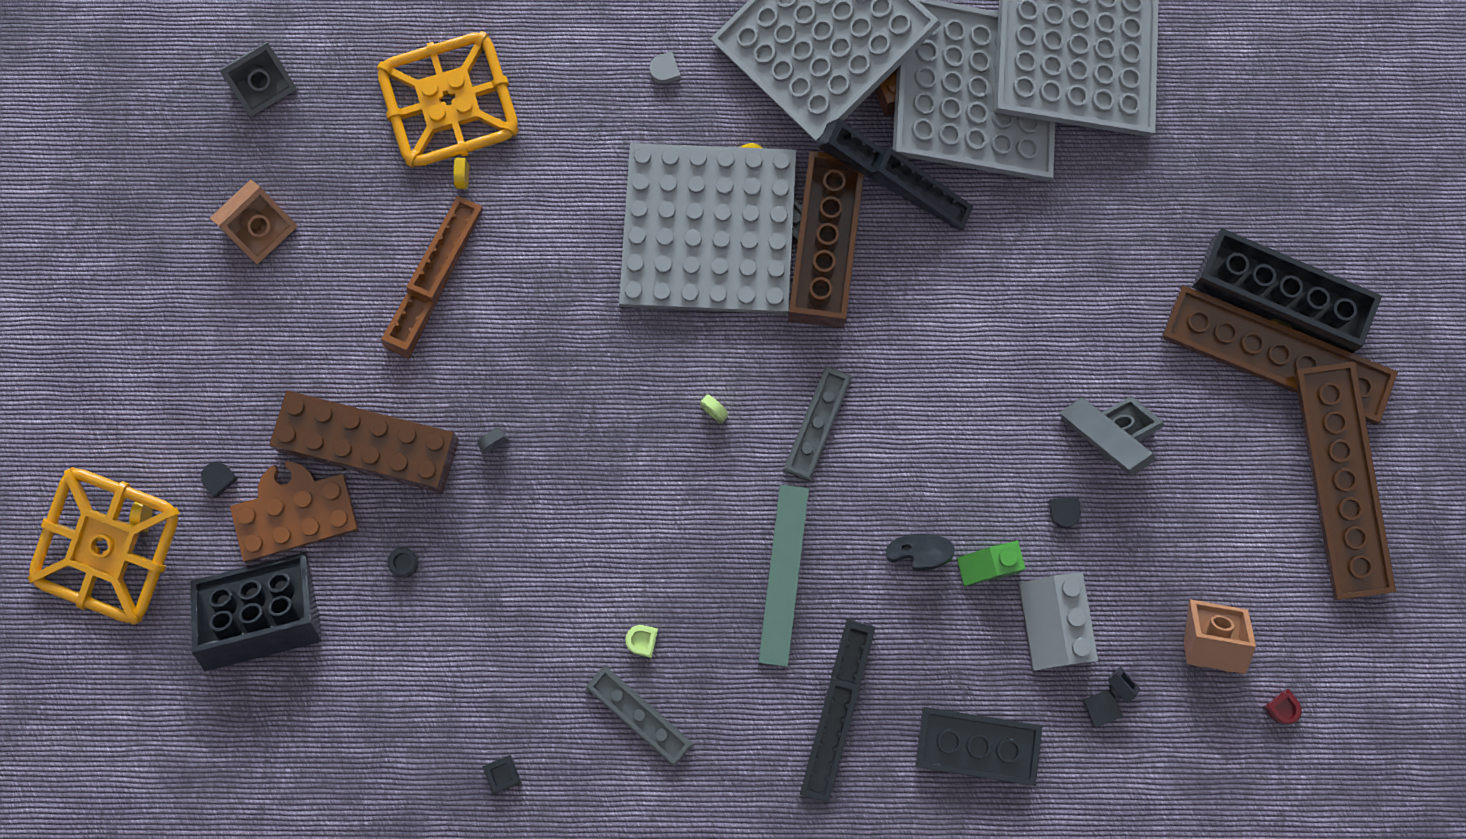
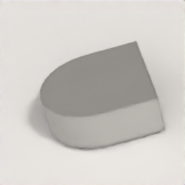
(664, 68)

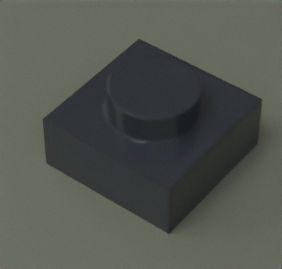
(1122, 685)

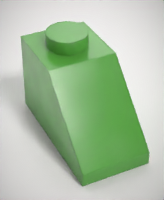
(991, 563)

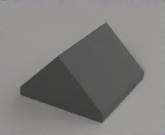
(258, 79)
(1134, 419)

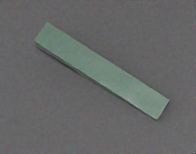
(783, 575)

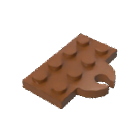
(292, 513)

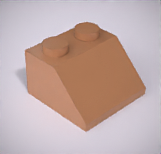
(254, 221)
(1218, 637)

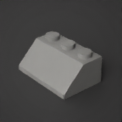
(1058, 621)

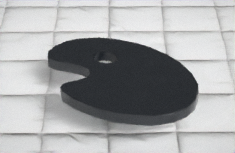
(926, 550)

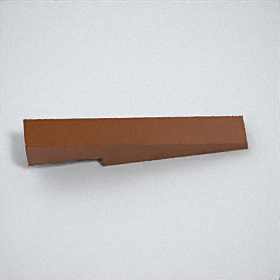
(431, 278)

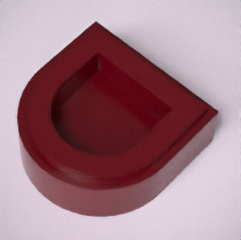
(1284, 708)

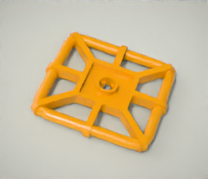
(453, 83)
(120, 538)

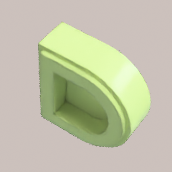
(714, 408)
(641, 640)

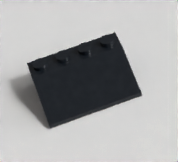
(253, 612)

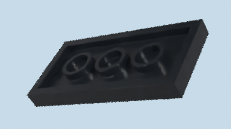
(978, 746)

